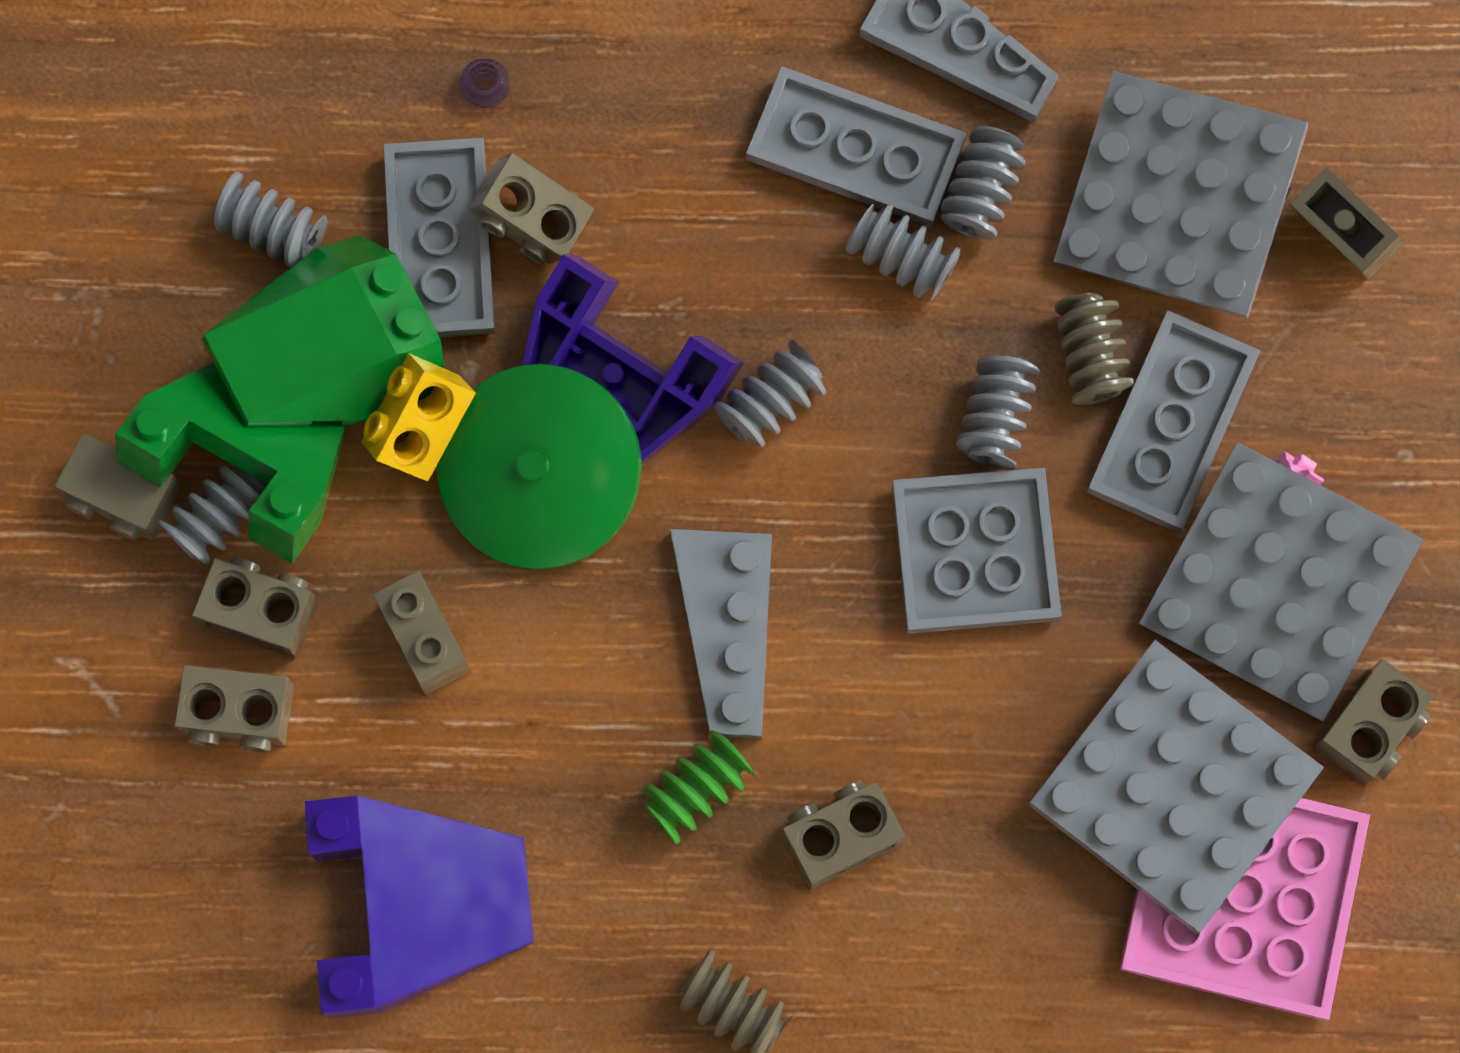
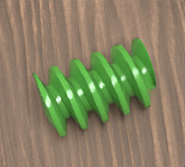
(696, 785)

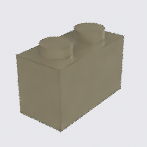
(1347, 223)
(100, 485)

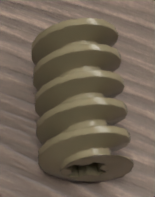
(1092, 348)
(732, 1006)

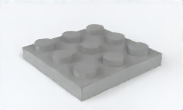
(976, 550)

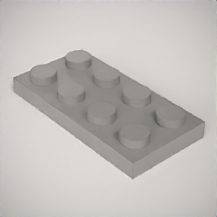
(856, 146)
(437, 234)
(1173, 422)

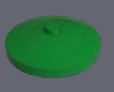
(541, 467)

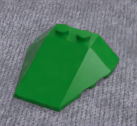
(323, 338)

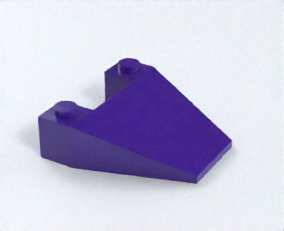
(655, 400)
(436, 900)

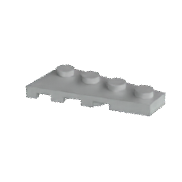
(963, 49)
(727, 613)

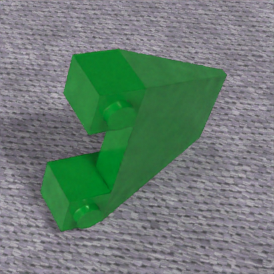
(291, 460)

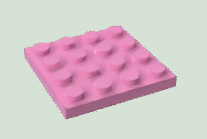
(1277, 930)

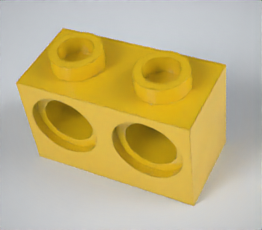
(428, 420)

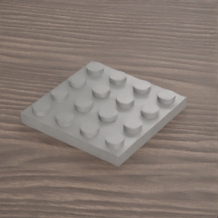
(1181, 194)
(1280, 581)
(1176, 787)

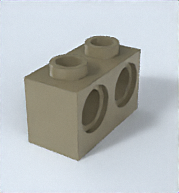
(535, 197)
(251, 617)
(422, 632)
(238, 694)
(1365, 716)
(849, 845)

